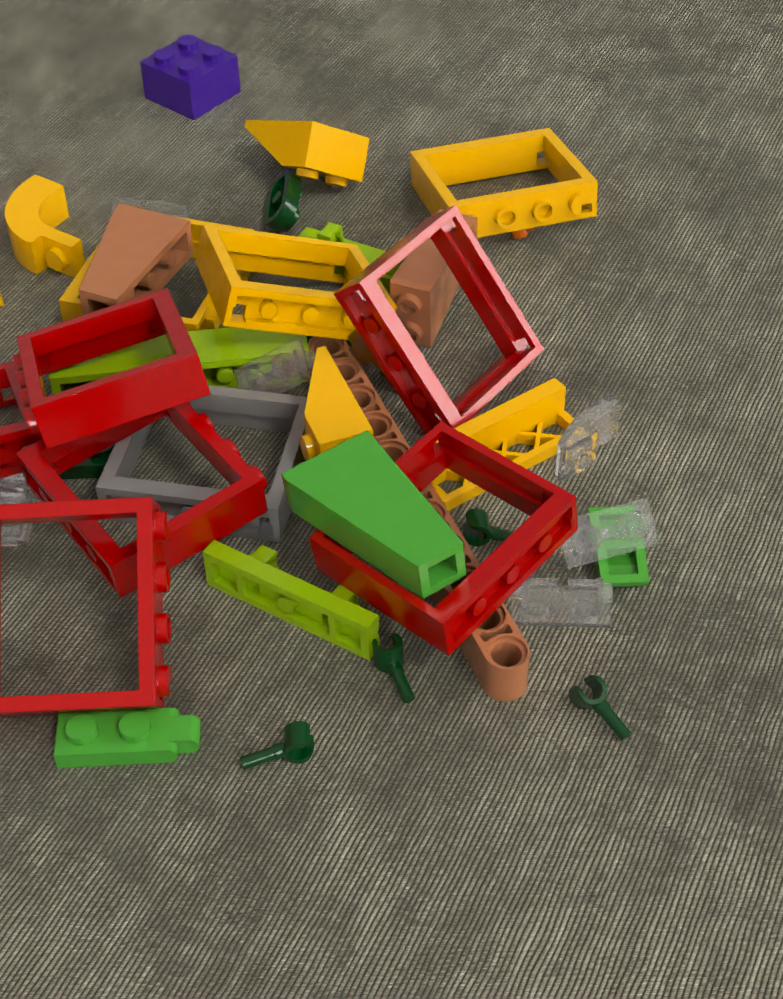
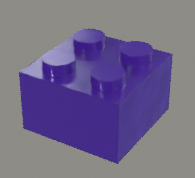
(190, 76)

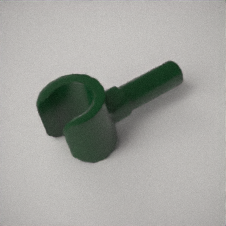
(478, 528)
(392, 661)
(599, 704)
(296, 748)

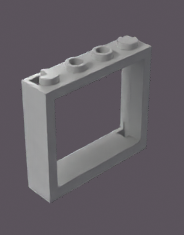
(223, 407)

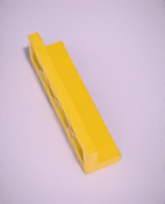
(511, 424)

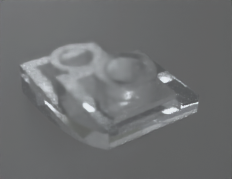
(588, 430)

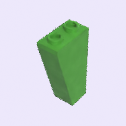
(376, 513)

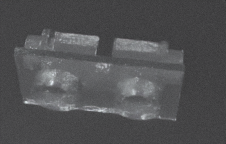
(278, 370)
(610, 533)
(575, 605)

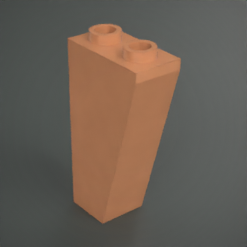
(135, 257)
(424, 290)

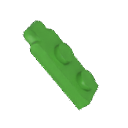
(124, 737)

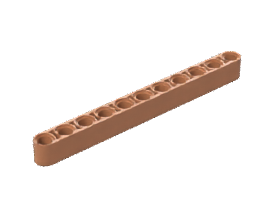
(497, 646)

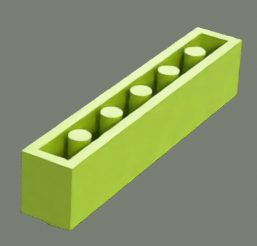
(218, 350)

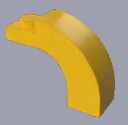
(31, 223)

